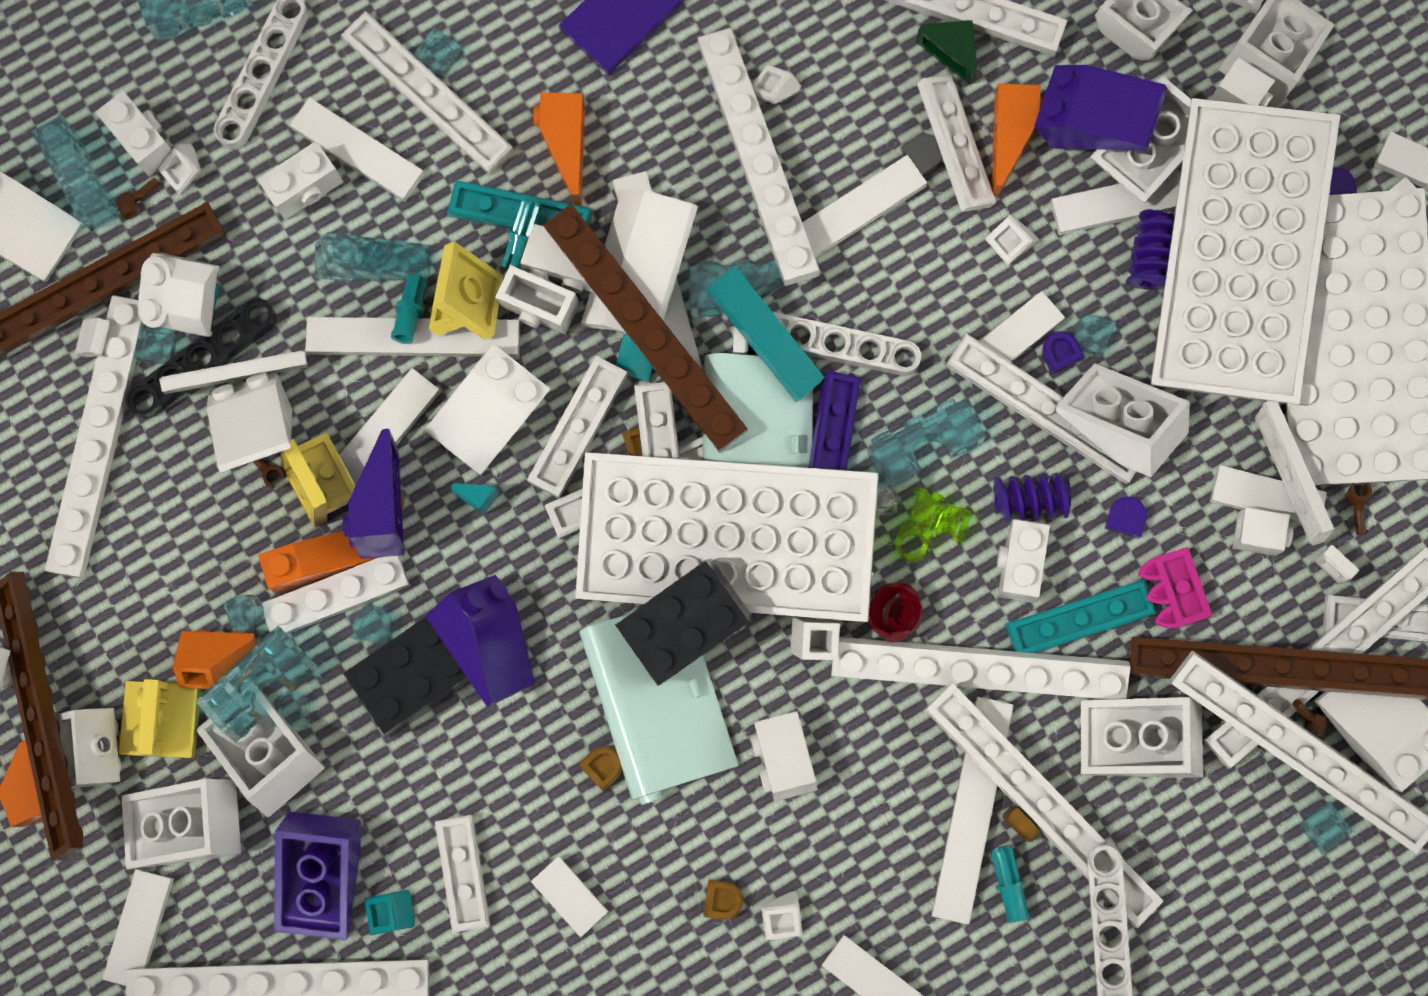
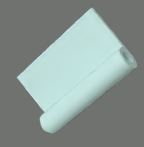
(776, 424)
(660, 731)

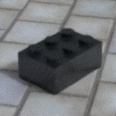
(684, 621)
(406, 678)

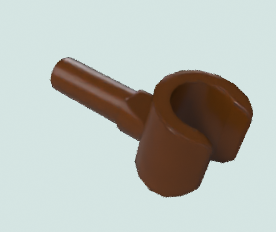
(128, 201)
(266, 469)
(1359, 505)
(1314, 723)

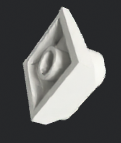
(1140, 25)
(177, 294)

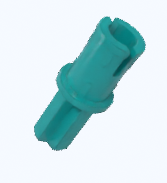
(526, 217)
(409, 309)
(1010, 884)

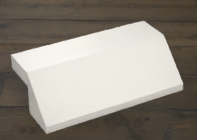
(648, 244)

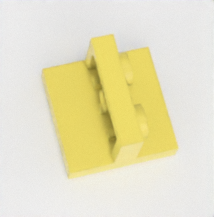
(465, 294)
(317, 477)
(159, 720)

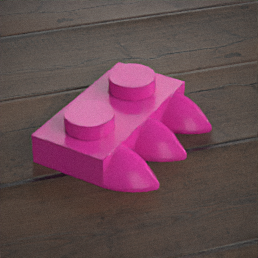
(1177, 588)

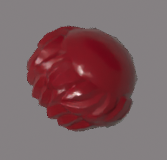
(895, 611)

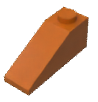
(1013, 127)
(562, 129)
(308, 561)

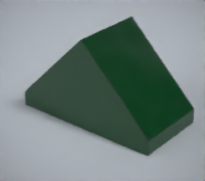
(951, 45)

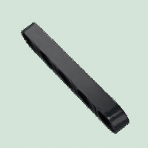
(219, 355)

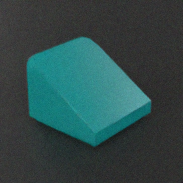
(633, 361)
(477, 496)
(389, 912)

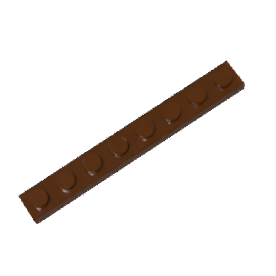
(105, 277)
(645, 328)
(1288, 667)
(38, 719)

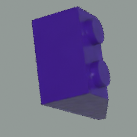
(1098, 109)
(375, 504)
(485, 638)
(316, 874)

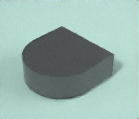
(924, 153)

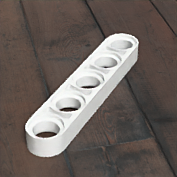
(260, 88)
(853, 340)
(1110, 916)

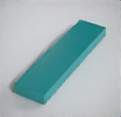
(499, 206)
(765, 333)
(1081, 618)

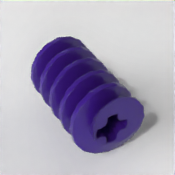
(1151, 250)
(1032, 497)

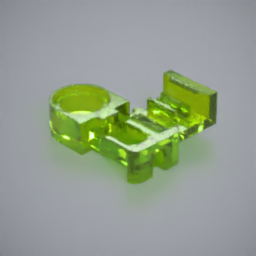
(934, 518)

